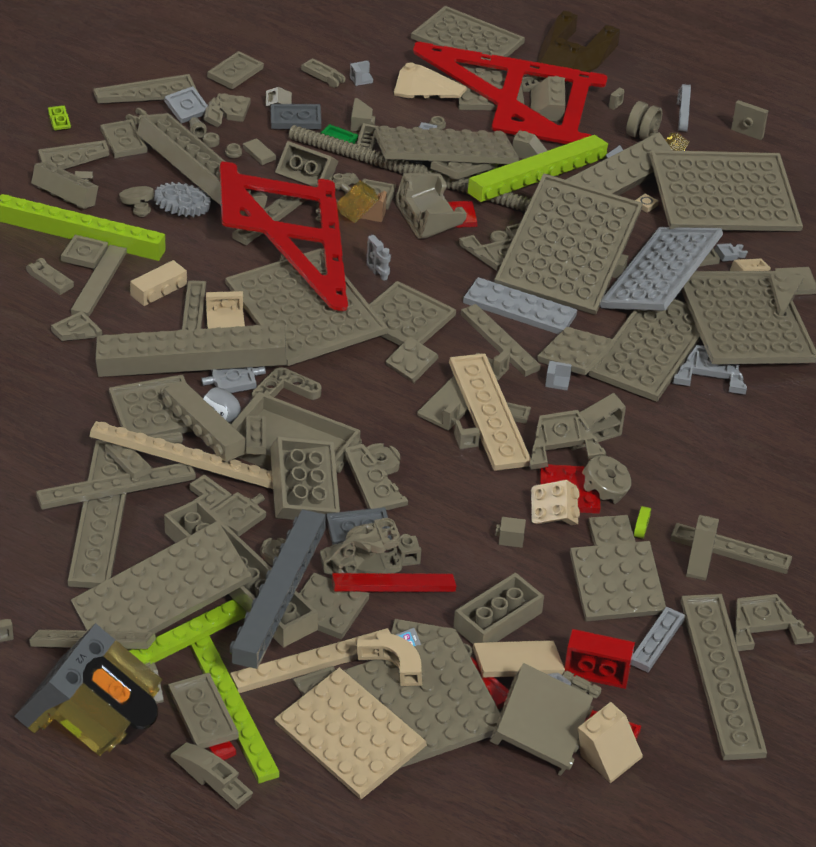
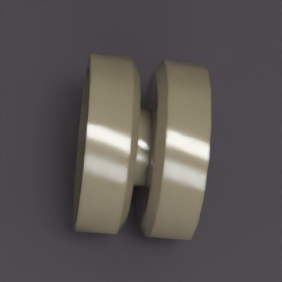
(643, 120)

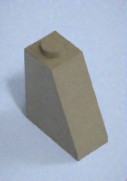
(702, 547)

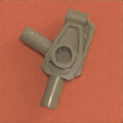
(343, 180)

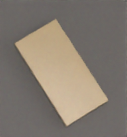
(506, 658)

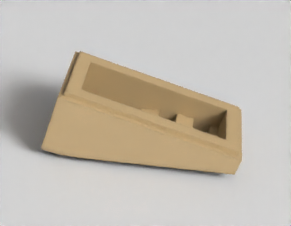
(749, 265)

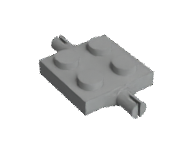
(234, 378)

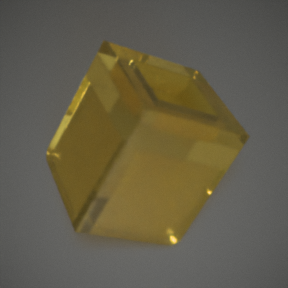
(677, 142)

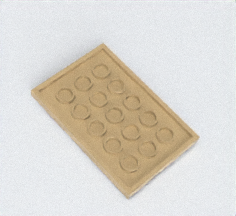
(350, 733)

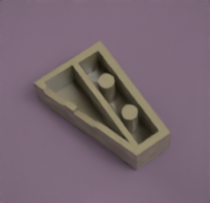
(604, 418)

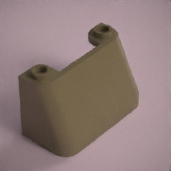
(425, 207)

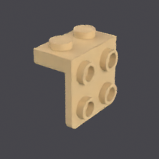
(224, 309)
(555, 502)

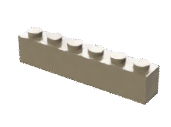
(204, 421)

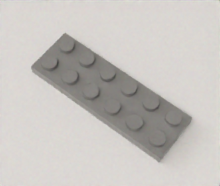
(520, 306)

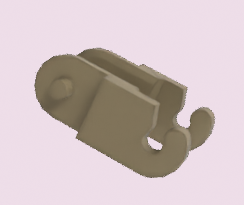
(136, 119)

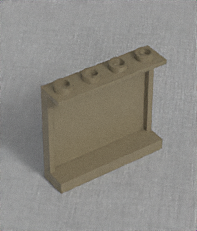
(543, 717)

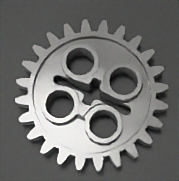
(182, 199)

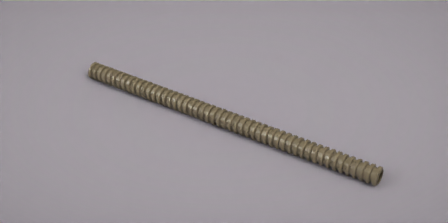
(398, 165)

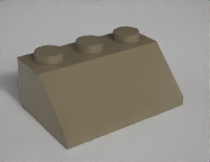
(549, 98)
(305, 164)

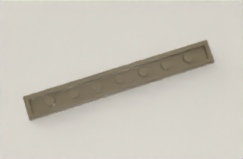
(113, 485)

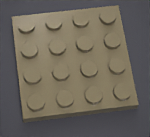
(473, 101)
(410, 314)
(142, 407)
(617, 581)

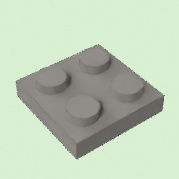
(186, 104)

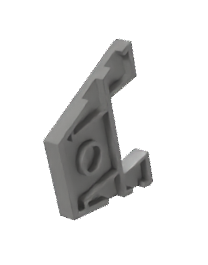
(699, 363)

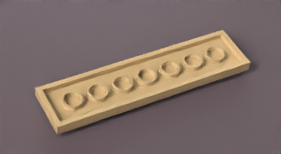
(490, 412)

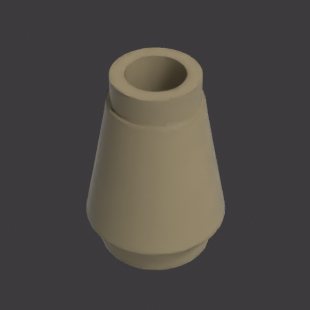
(197, 127)

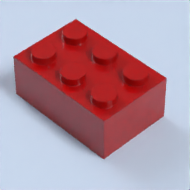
(599, 658)

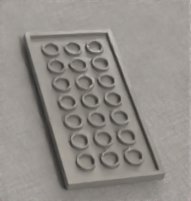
(661, 268)

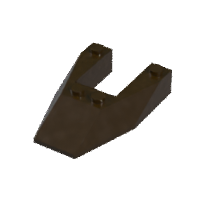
(563, 53)

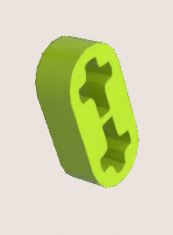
(642, 522)

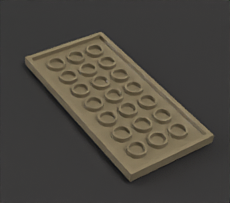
(445, 145)
(649, 350)
(166, 585)

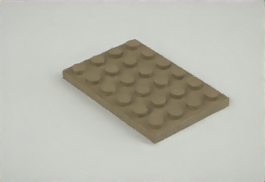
(466, 32)

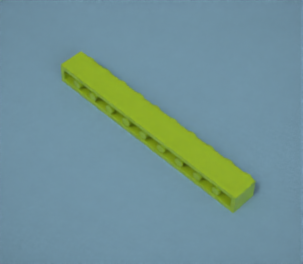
(532, 168)
(70, 223)

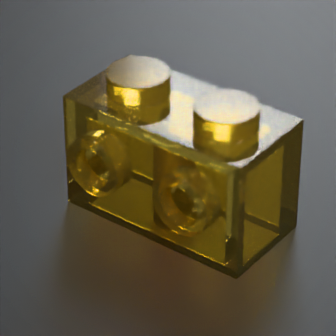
(357, 201)

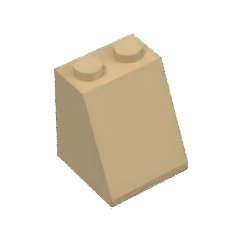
(609, 742)

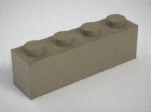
(64, 184)

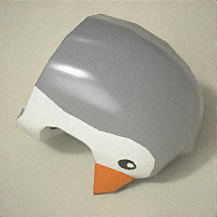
(223, 403)

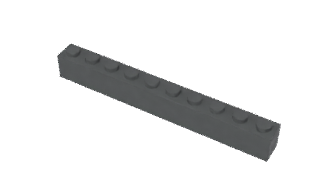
(278, 589)

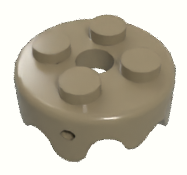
(597, 478)

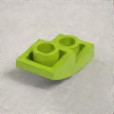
(59, 118)

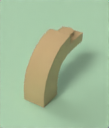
(397, 651)

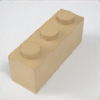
(158, 282)

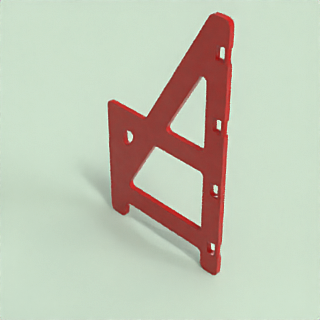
(506, 98)
(236, 199)

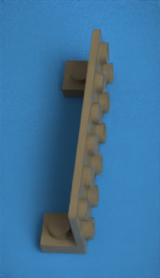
(449, 403)

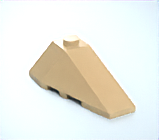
(419, 80)

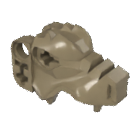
(365, 550)

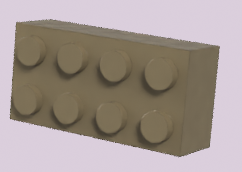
(499, 610)

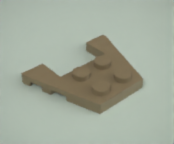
(491, 253)
(563, 431)
(766, 614)

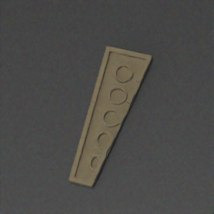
(143, 90)

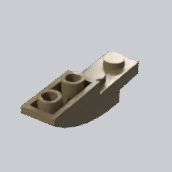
(216, 772)

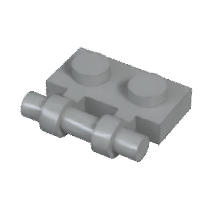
(378, 257)

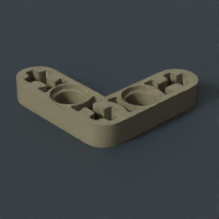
(308, 388)

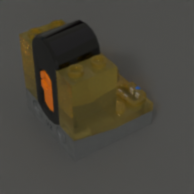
(96, 694)

